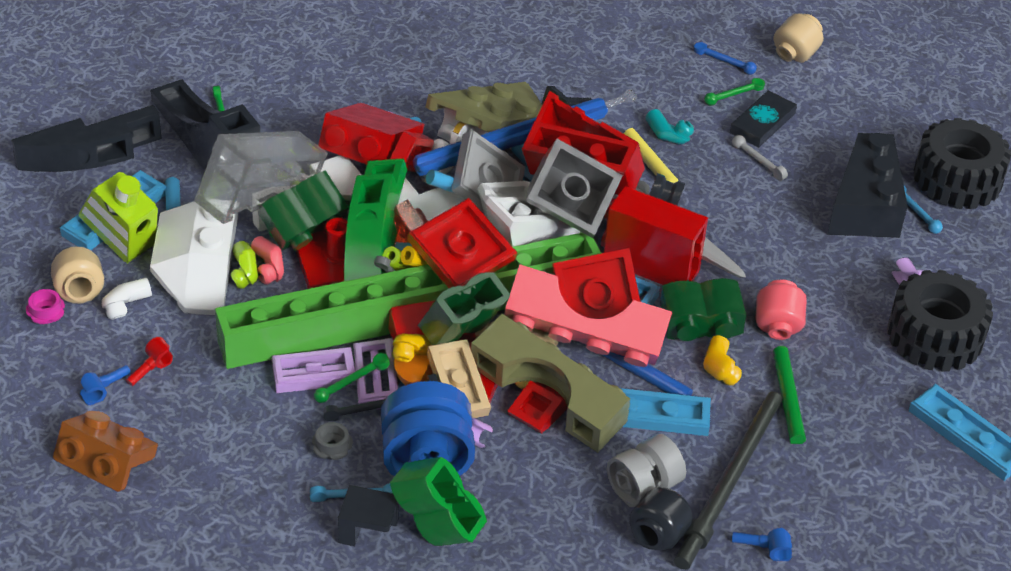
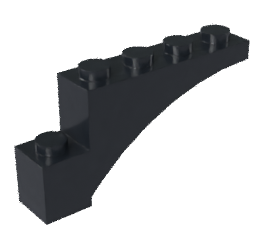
(198, 122)

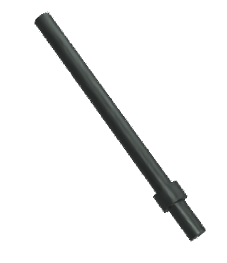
(701, 529)

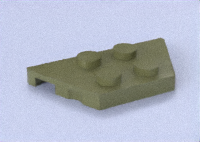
(489, 106)

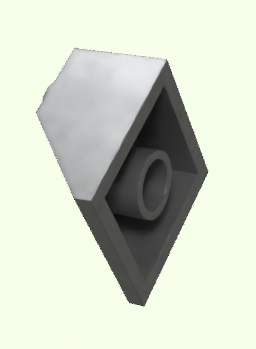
(573, 187)

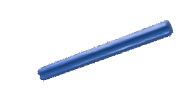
(502, 138)

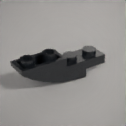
(81, 147)

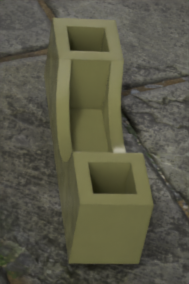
(513, 354)

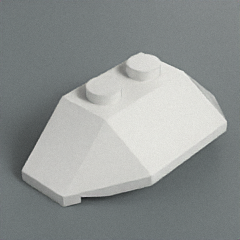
(517, 219)
(193, 257)

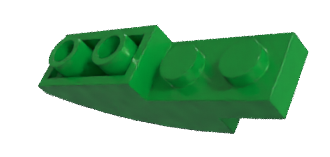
(372, 216)

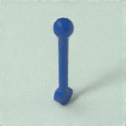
(701, 48)

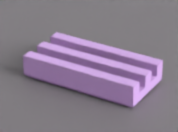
(374, 347)
(314, 374)

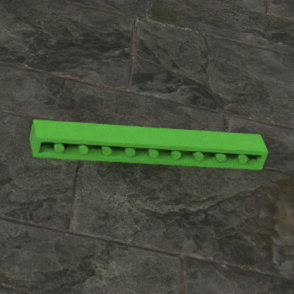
(357, 307)

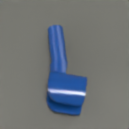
(94, 386)
(777, 541)

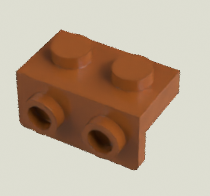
(102, 448)

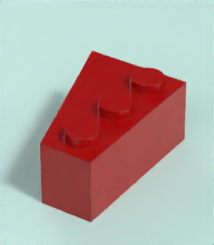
(592, 138)

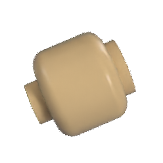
(798, 37)
(77, 275)

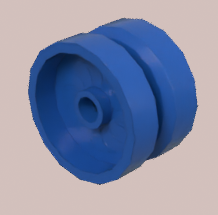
(427, 423)

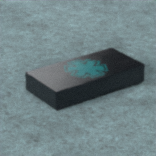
(763, 118)

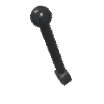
(332, 412)

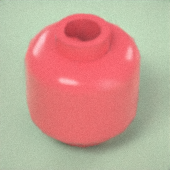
(781, 309)

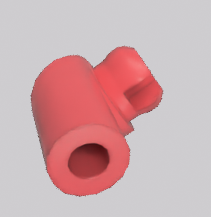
(271, 253)

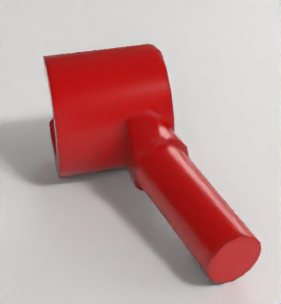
(159, 356)

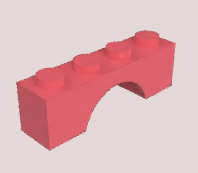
(632, 333)

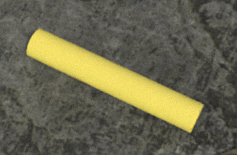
(650, 158)

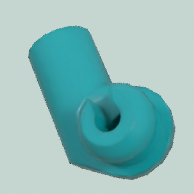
(663, 130)

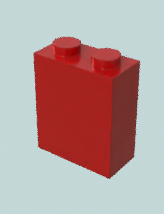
(364, 132)
(661, 236)

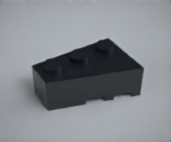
(871, 191)

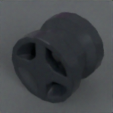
(667, 190)

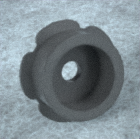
(332, 433)

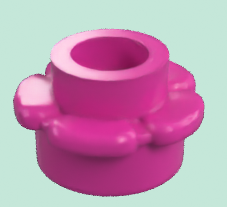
(45, 306)

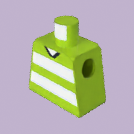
(122, 216)

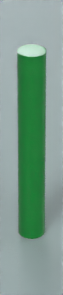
(789, 395)

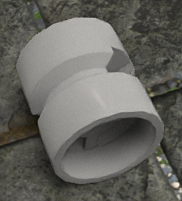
(648, 466)

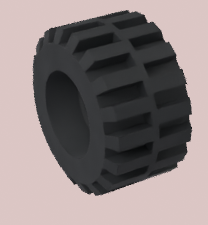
(962, 163)
(939, 320)

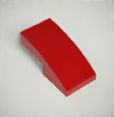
(538, 406)

